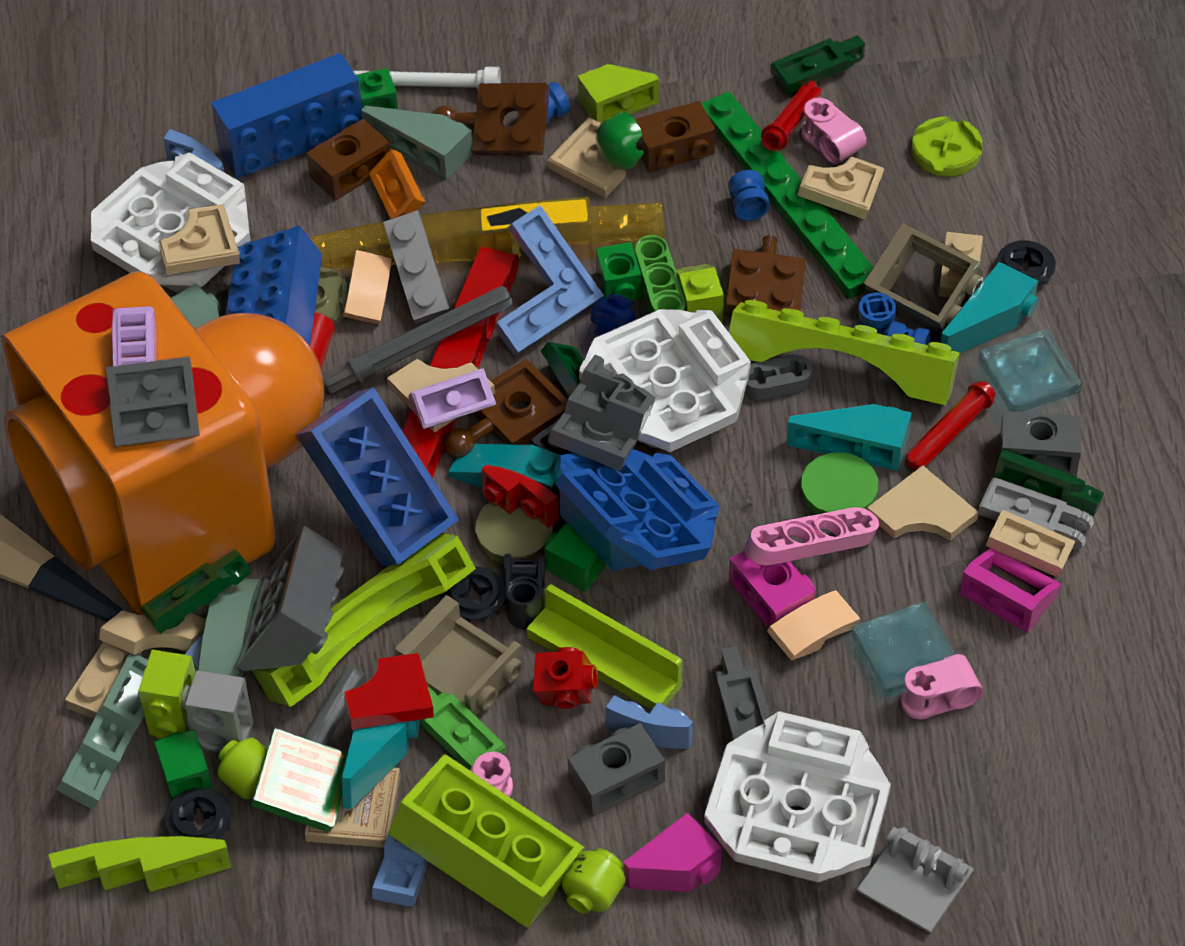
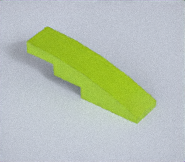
(156, 859)

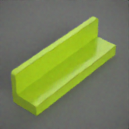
(620, 654)

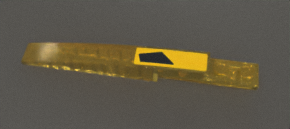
(462, 232)

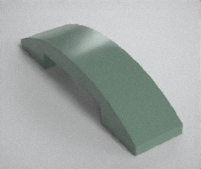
(227, 628)

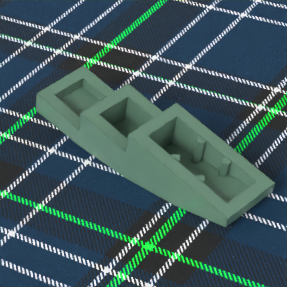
(106, 736)

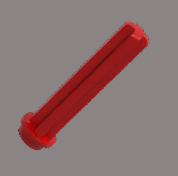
(776, 135)
(979, 396)

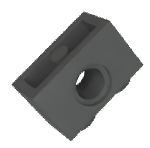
(1043, 438)
(607, 787)

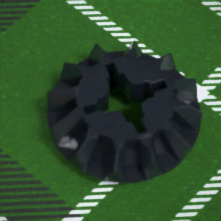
(1040, 259)
(488, 585)
(183, 809)

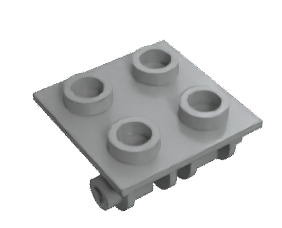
(915, 879)

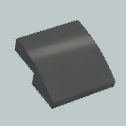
(152, 401)

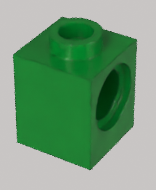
(377, 89)
(619, 271)

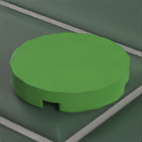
(838, 483)

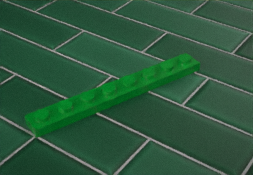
(807, 218)

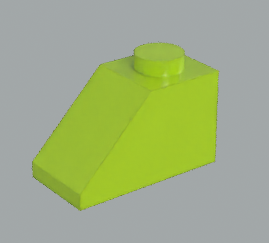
(616, 90)
(701, 289)

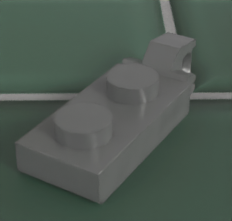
(740, 694)

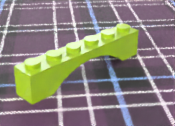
(918, 368)
(386, 595)

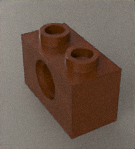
(675, 136)
(347, 159)

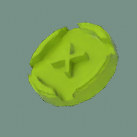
(946, 146)

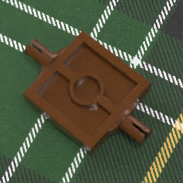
(765, 278)

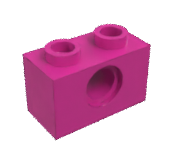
(768, 600)

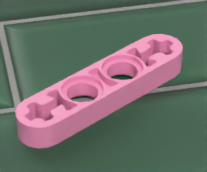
(772, 545)

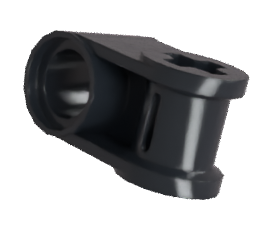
(524, 588)

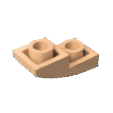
(367, 287)
(812, 623)

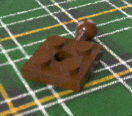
(493, 104)
(512, 425)

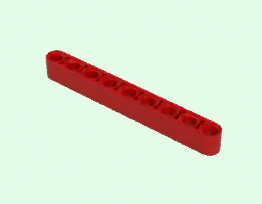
(490, 270)

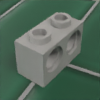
(217, 709)

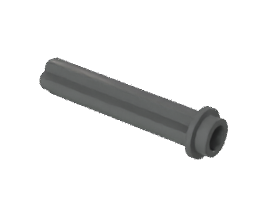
(334, 706)

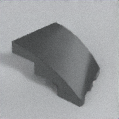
(603, 416)

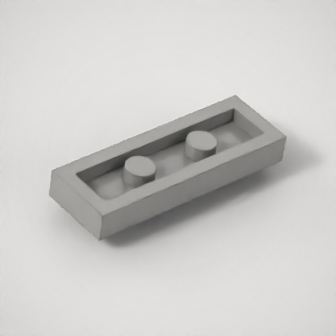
(416, 267)

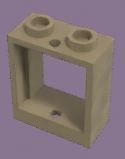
(896, 257)

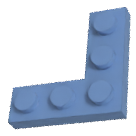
(568, 281)

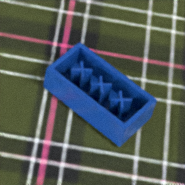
(286, 115)
(278, 279)
(377, 477)

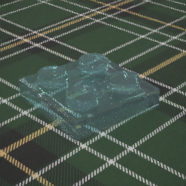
(1030, 371)
(900, 643)

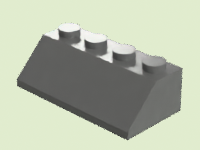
(293, 604)

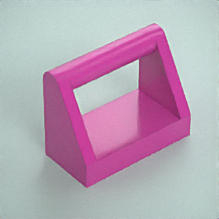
(1003, 597)

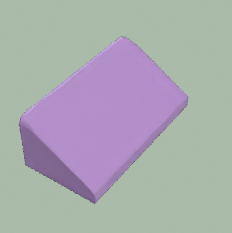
(452, 398)

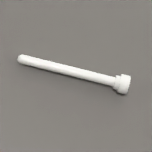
(488, 75)

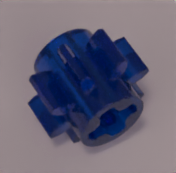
(611, 313)

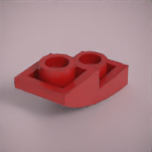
(514, 490)

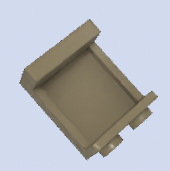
(462, 657)

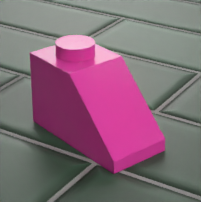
(675, 859)

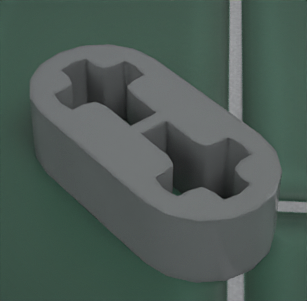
(778, 377)

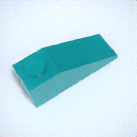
(993, 309)
(865, 431)
(523, 459)
(372, 756)

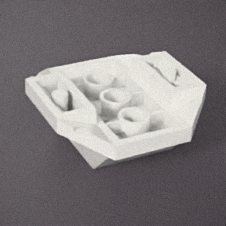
(155, 207)
(686, 365)
(805, 766)

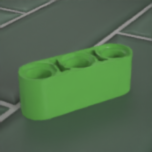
(659, 278)

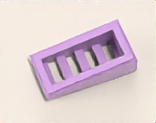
(134, 324)

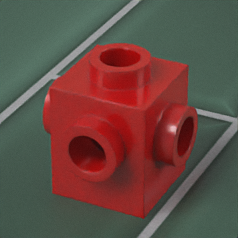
(564, 678)

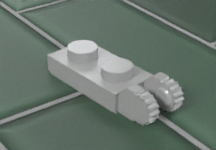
(1035, 508)

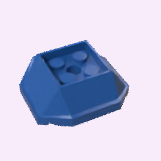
(637, 515)

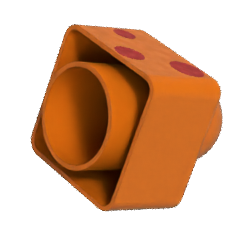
(165, 504)

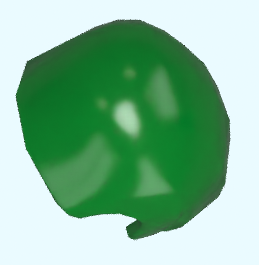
(617, 141)

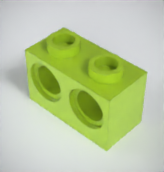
(163, 691)

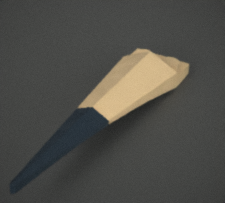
(35, 568)

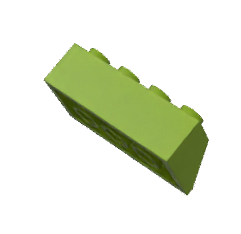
(484, 840)

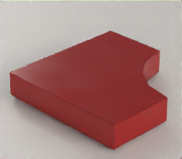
(392, 695)

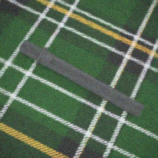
(416, 339)

